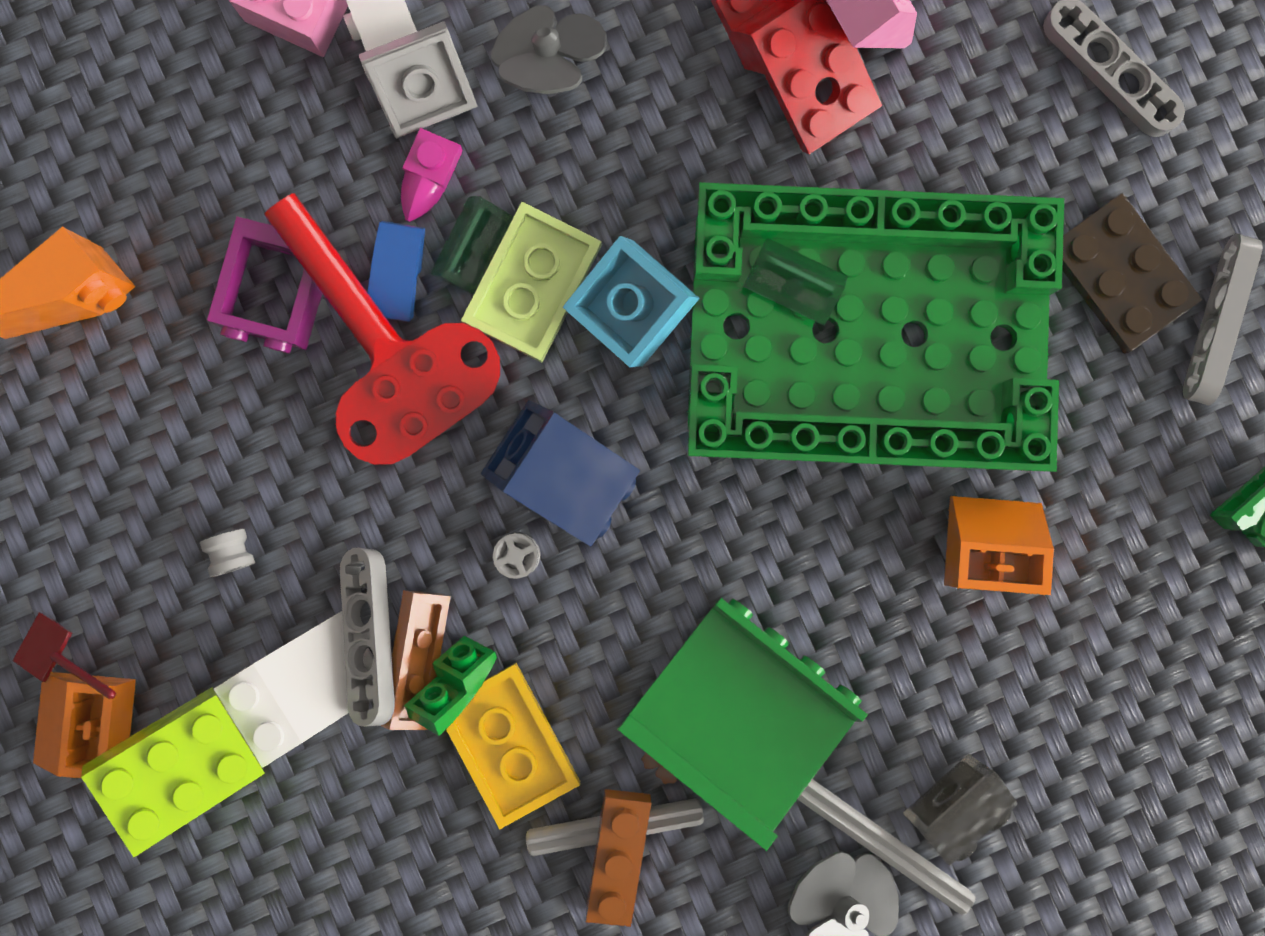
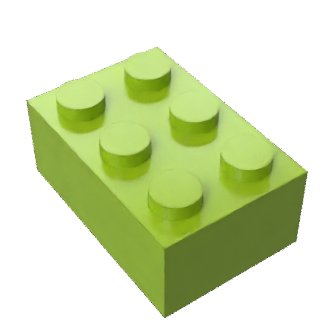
(171, 771)

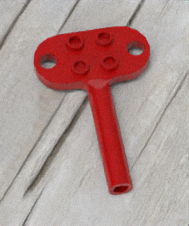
(412, 385)

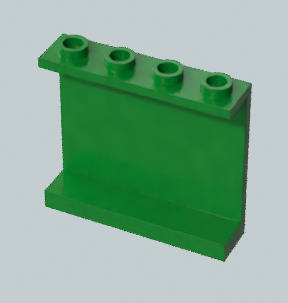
(742, 720)

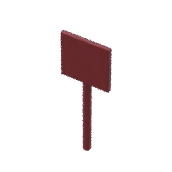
(43, 649)

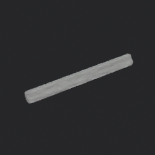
(887, 847)

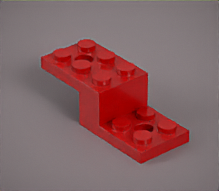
(795, 49)

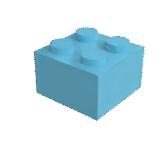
(630, 302)

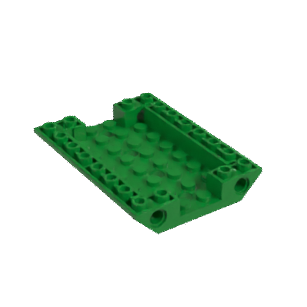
(868, 396)

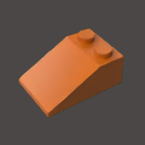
(60, 285)

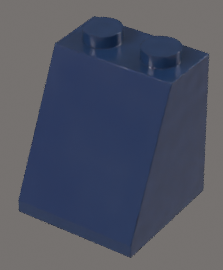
(560, 473)

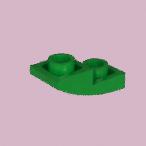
(458, 679)

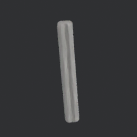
(585, 831)

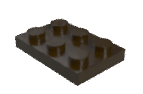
(1125, 274)

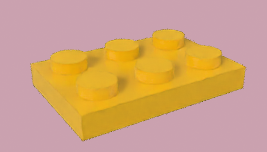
(511, 748)

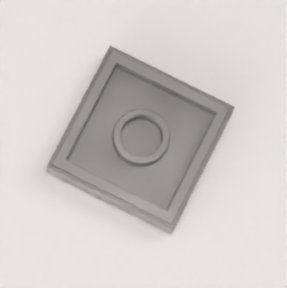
(418, 79)

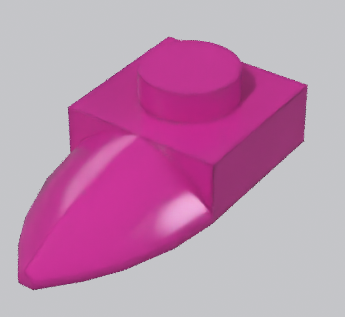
(427, 172)

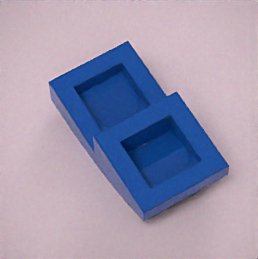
(395, 269)

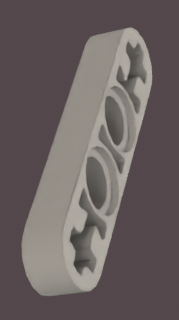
(1106, 74)
(1222, 319)
(360, 637)

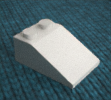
(291, 691)

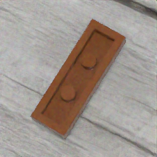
(415, 649)
(618, 857)

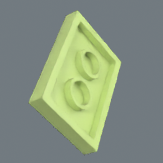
(531, 281)

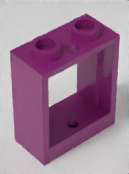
(244, 235)

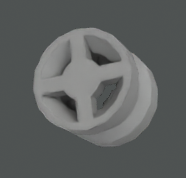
(227, 552)
(510, 558)

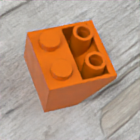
(998, 546)
(80, 722)

